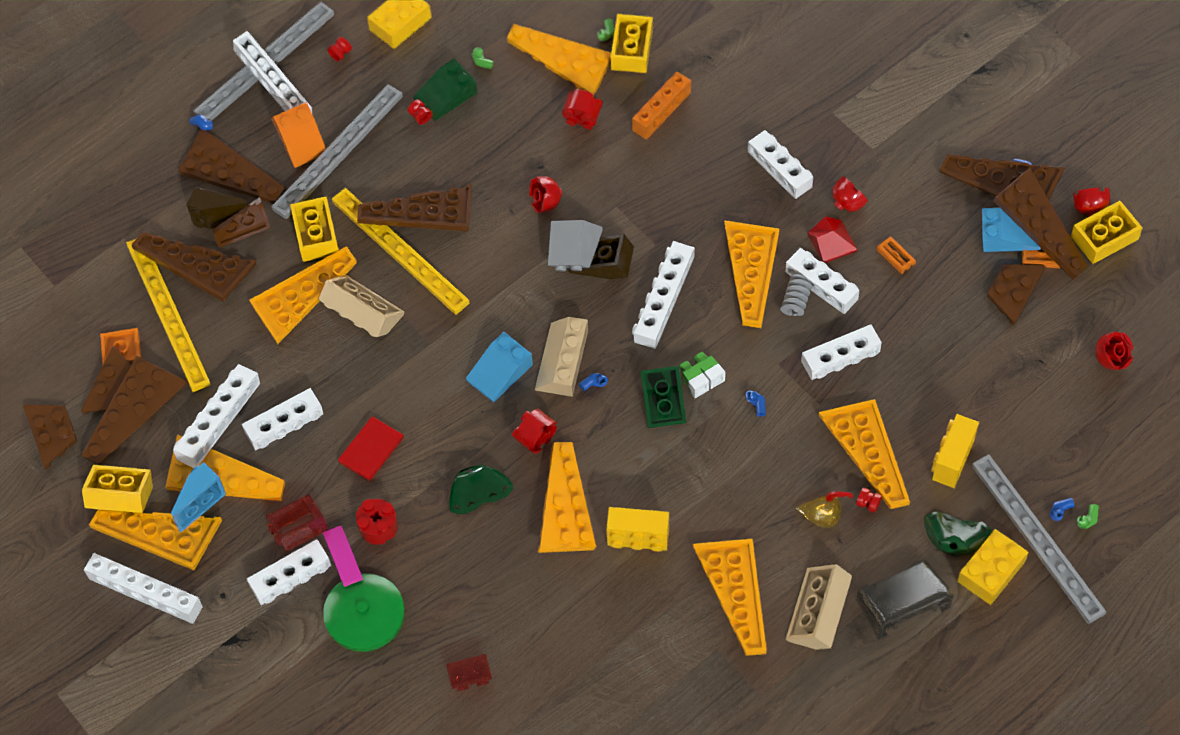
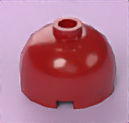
(545, 194)
(847, 196)
(1091, 200)
(1114, 351)

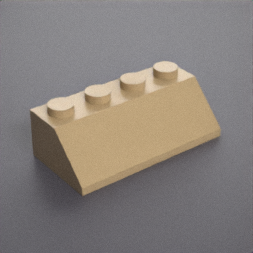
(360, 305)
(562, 356)
(819, 607)

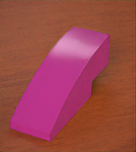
(342, 556)

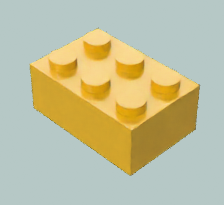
(398, 20)
(631, 43)
(314, 228)
(1106, 232)
(954, 450)
(117, 488)
(638, 529)
(992, 566)

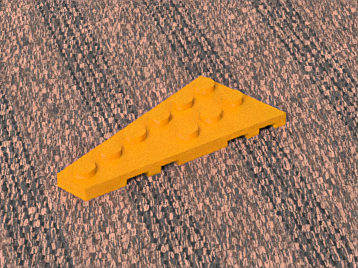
(568, 59)
(752, 261)
(295, 297)
(866, 442)
(236, 477)
(565, 510)
(159, 534)
(735, 582)

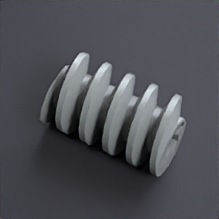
(796, 295)

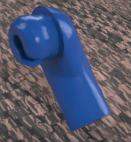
(593, 380)

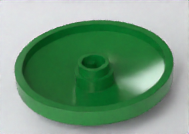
(364, 613)

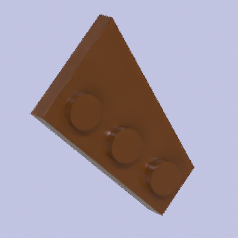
(243, 224)

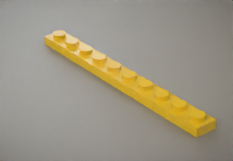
(404, 255)
(170, 320)

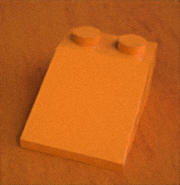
(299, 134)

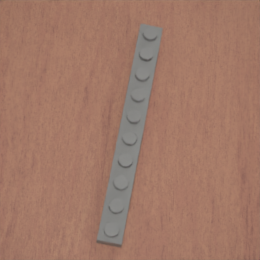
(276, 51)
(337, 150)
(1039, 539)

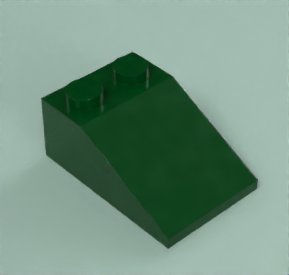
(447, 89)
(663, 396)

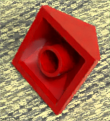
(831, 239)

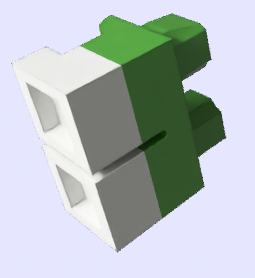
(703, 375)

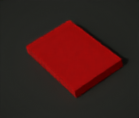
(370, 448)

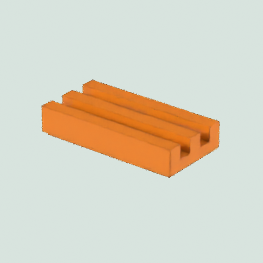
(893, 257)

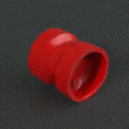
(340, 48)
(418, 110)
(869, 500)

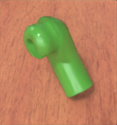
(609, 31)
(480, 60)
(1090, 519)

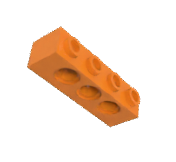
(661, 105)

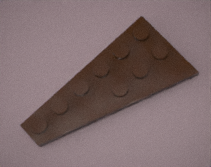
(222, 166)
(996, 176)
(424, 210)
(1033, 213)
(199, 265)
(135, 402)

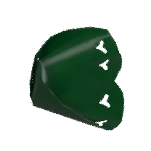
(476, 487)
(955, 531)

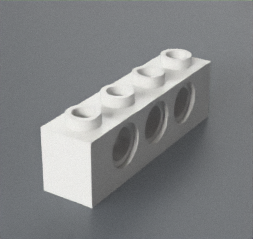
(782, 173)
(825, 289)
(847, 344)
(286, 410)
(294, 562)

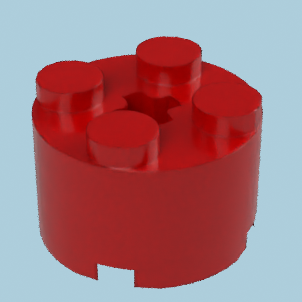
(582, 109)
(535, 430)
(376, 521)

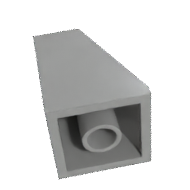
(572, 244)

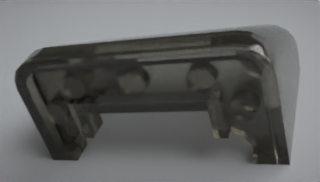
(903, 597)

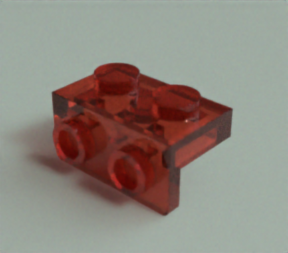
(468, 672)

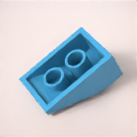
(1002, 233)
(500, 367)
(198, 494)

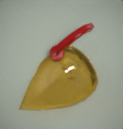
(824, 510)

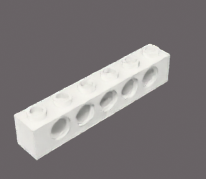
(267, 72)
(650, 335)
(236, 392)
(143, 588)

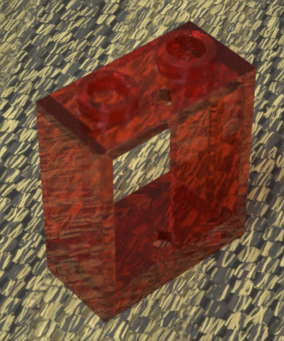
(291, 513)

